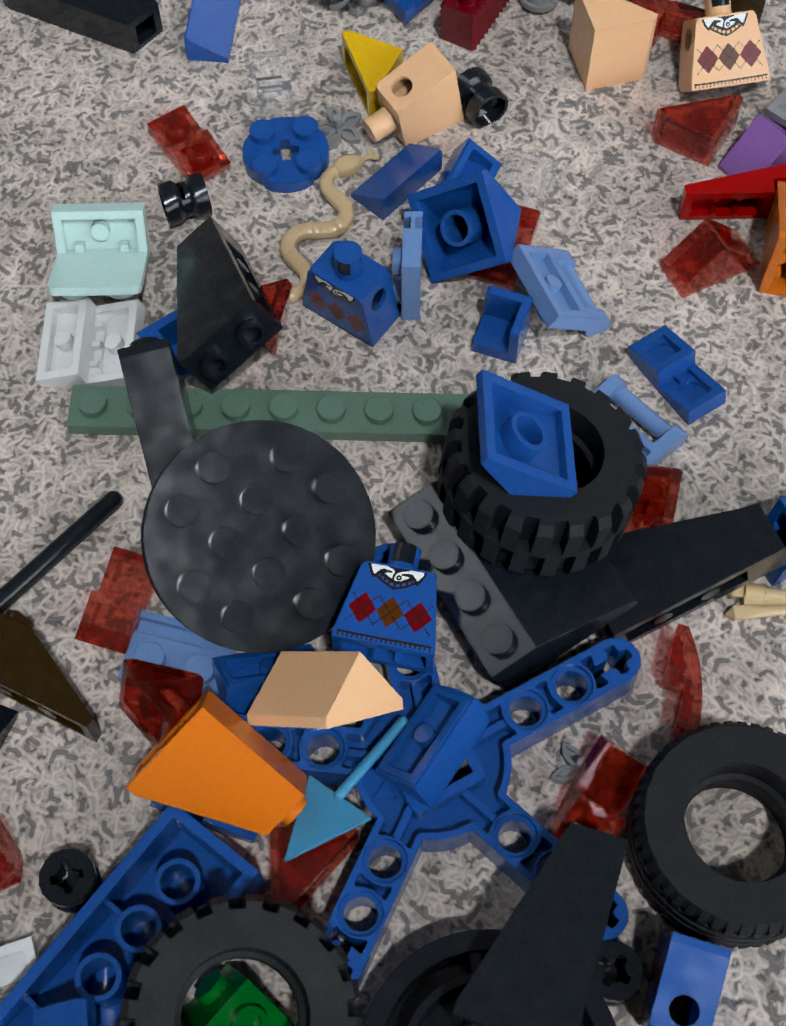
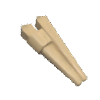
(756, 602)

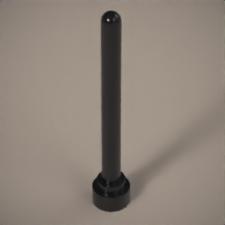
(59, 549)

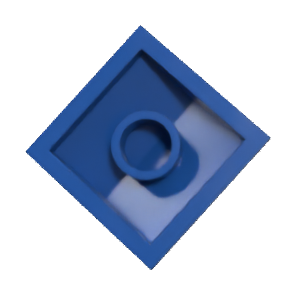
(525, 438)

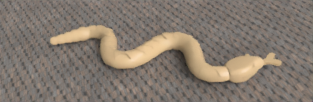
(343, 167)

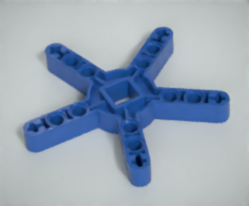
(468, 809)

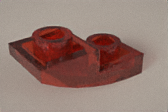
(187, 144)

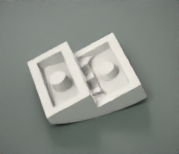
(83, 342)

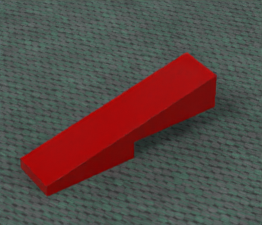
(732, 196)

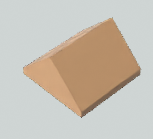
(611, 41)
(322, 691)

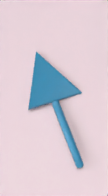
(327, 811)

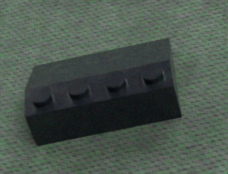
(509, 616)

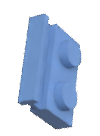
(408, 266)
(171, 644)

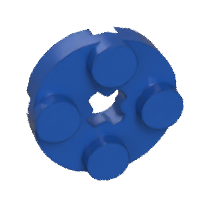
(282, 133)

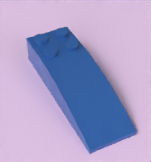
(164, 874)

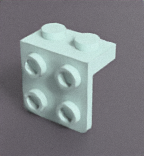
(99, 250)

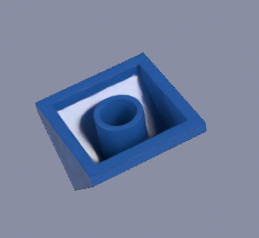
(466, 225)

